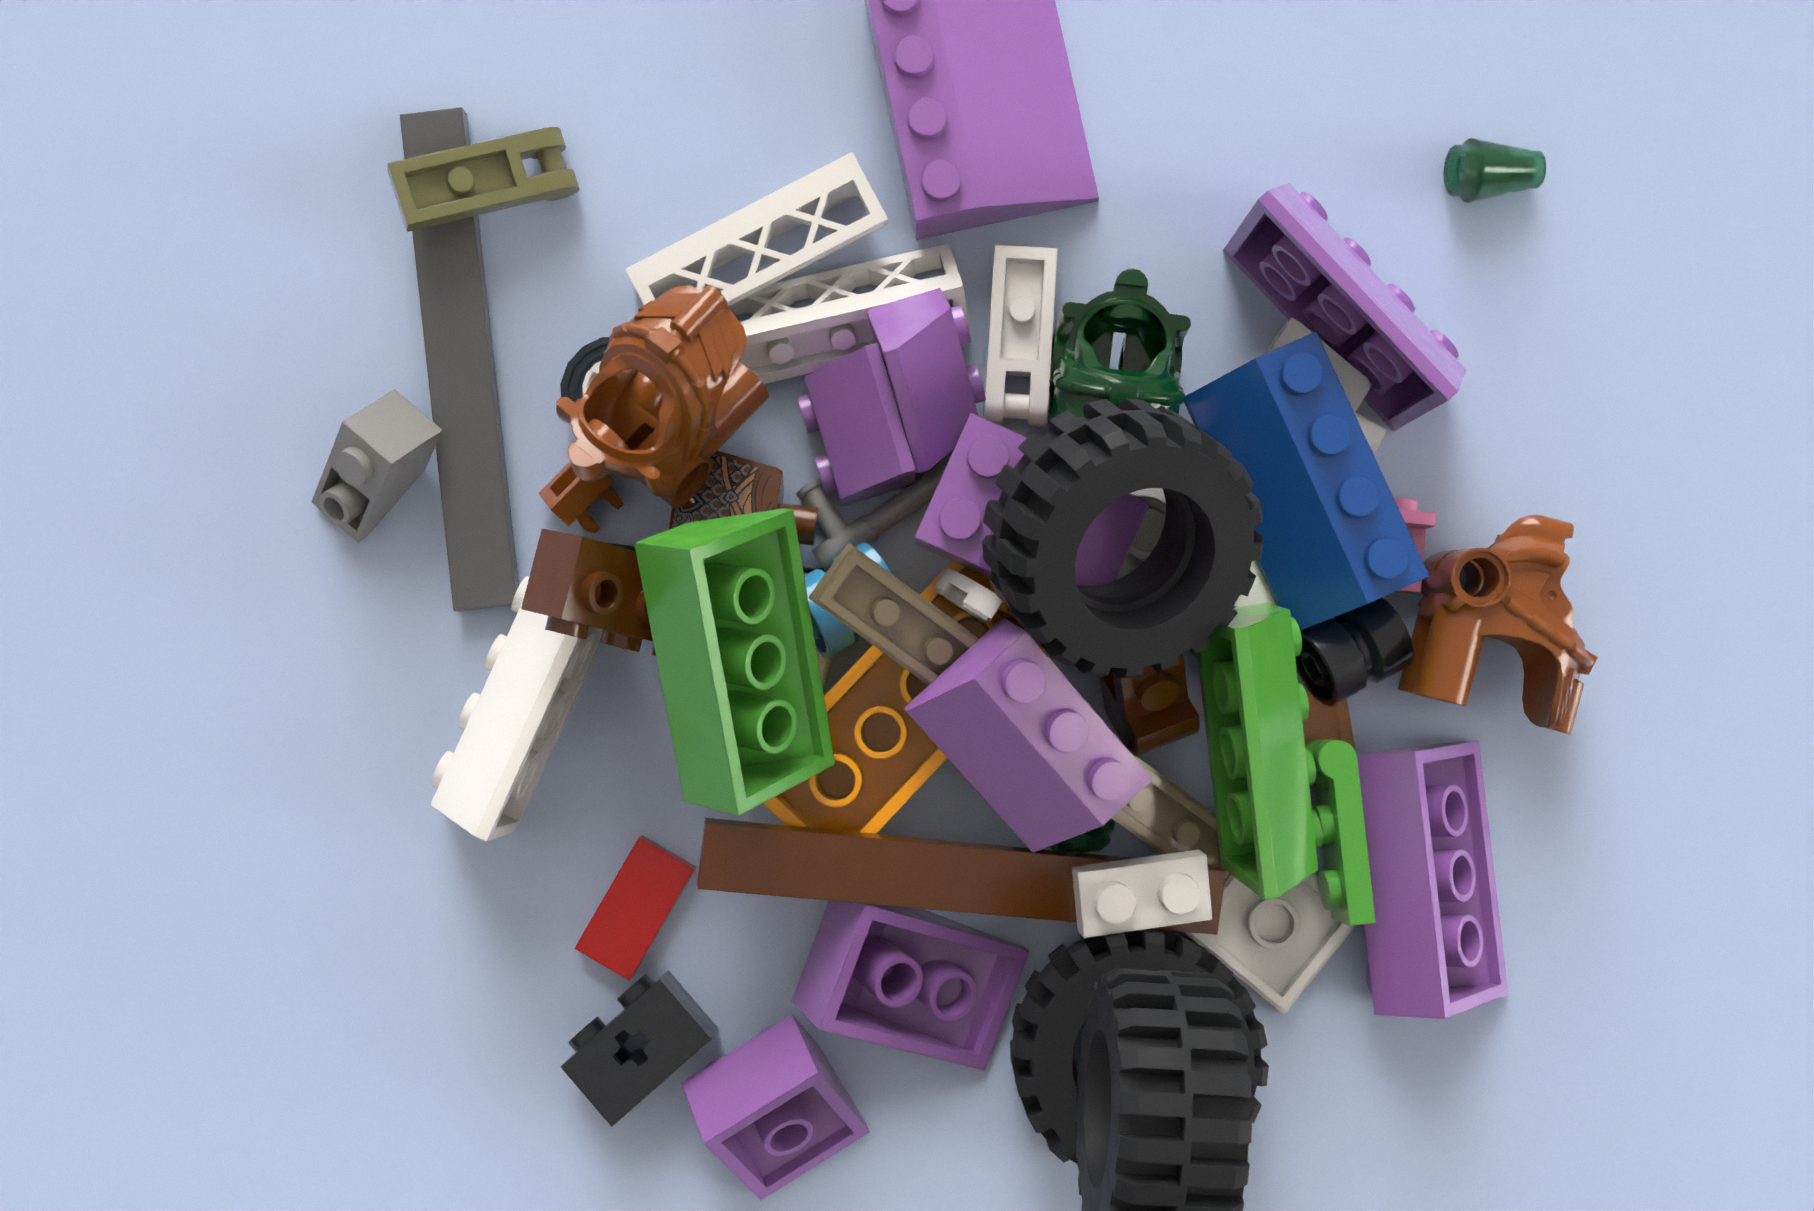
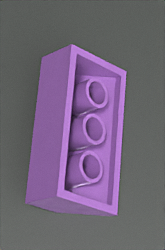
(1431, 882)

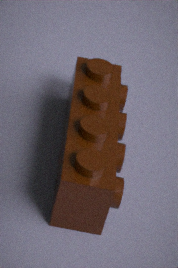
(588, 585)

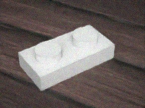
(1141, 893)

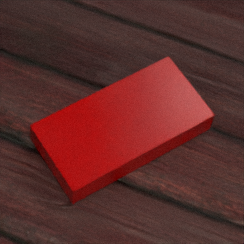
(635, 907)

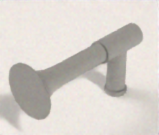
(866, 527)

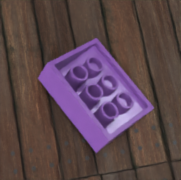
(981, 110)
(1333, 291)

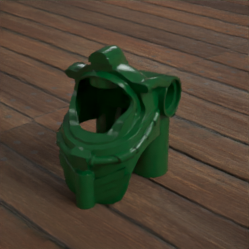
(1148, 355)

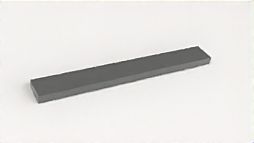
(463, 387)

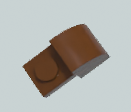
(1150, 708)

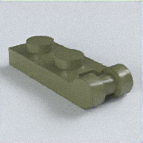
(481, 178)

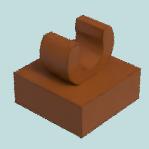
(571, 497)

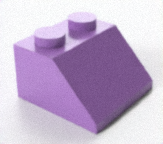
(927, 371)
(859, 427)
(773, 1108)

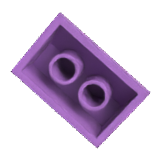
(1027, 739)

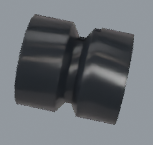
(1352, 649)

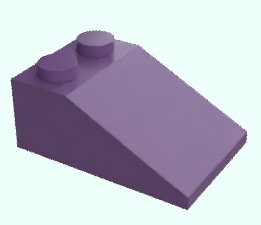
(956, 512)
(909, 981)

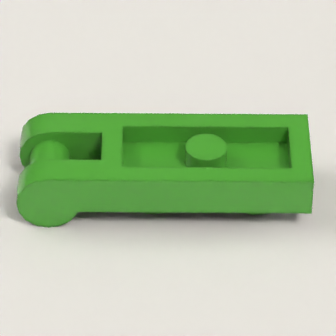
(1346, 882)

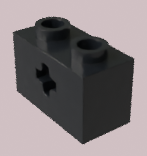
(621, 1079)

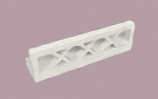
(755, 226)
(804, 339)

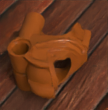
(665, 395)
(1510, 597)

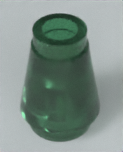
(1491, 169)

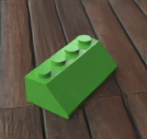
(736, 657)
(1260, 750)

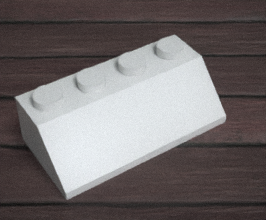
(512, 724)

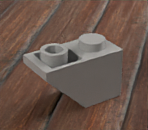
(374, 463)

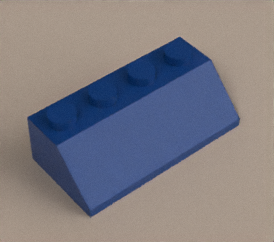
(1322, 496)

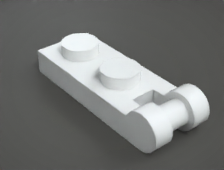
(1020, 332)

